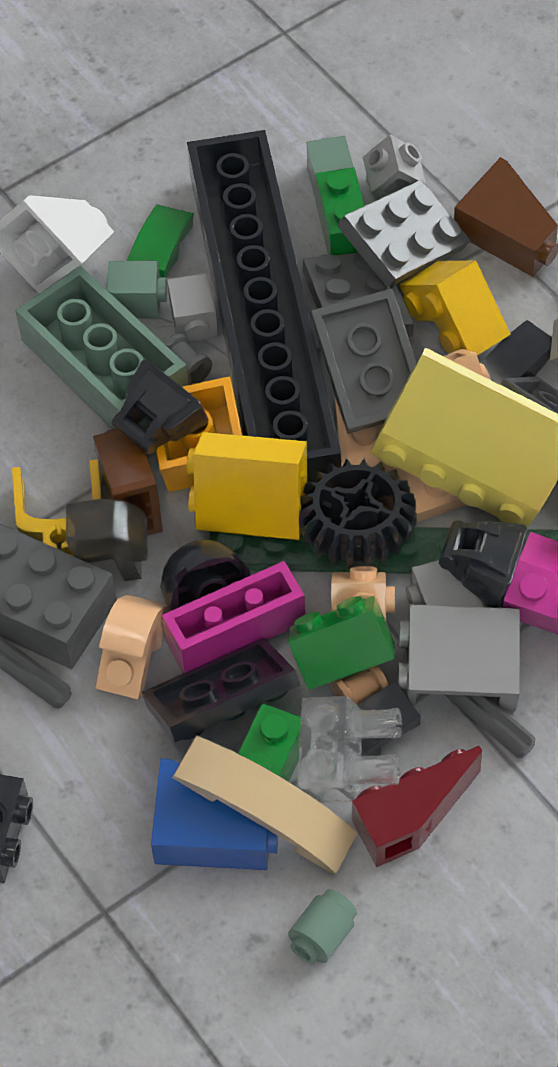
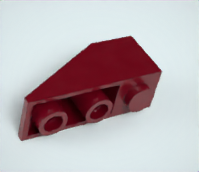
(402, 816)

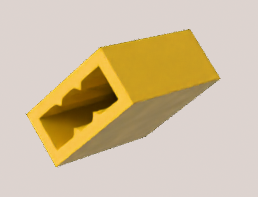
(247, 484)

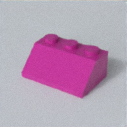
(536, 584)

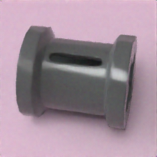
(181, 347)

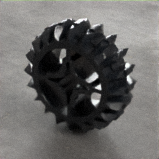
(355, 502)

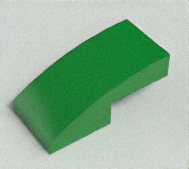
(161, 237)

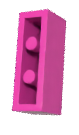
(234, 617)

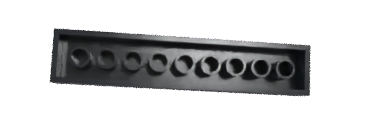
(261, 296)

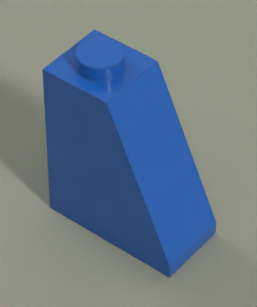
(203, 832)

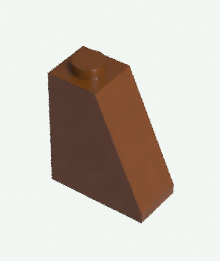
(508, 220)
(128, 475)

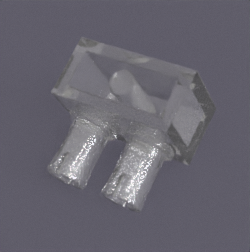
(332, 748)

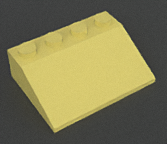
(472, 440)

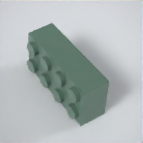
(92, 342)

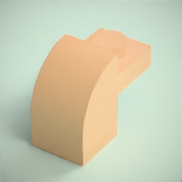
(127, 641)

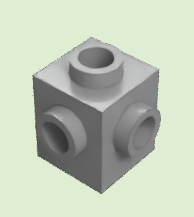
(392, 166)

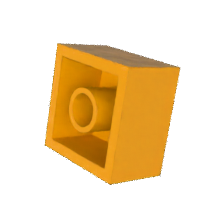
(224, 418)

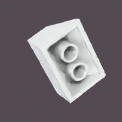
(51, 237)

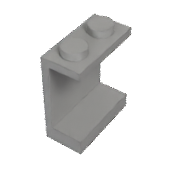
(461, 652)

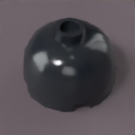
(200, 570)

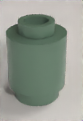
(322, 927)

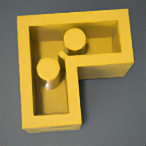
(459, 304)

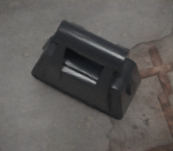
(161, 403)
(483, 557)

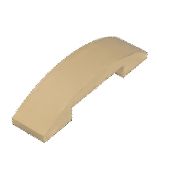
(267, 801)

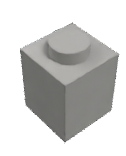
(193, 306)

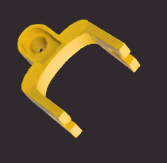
(49, 530)

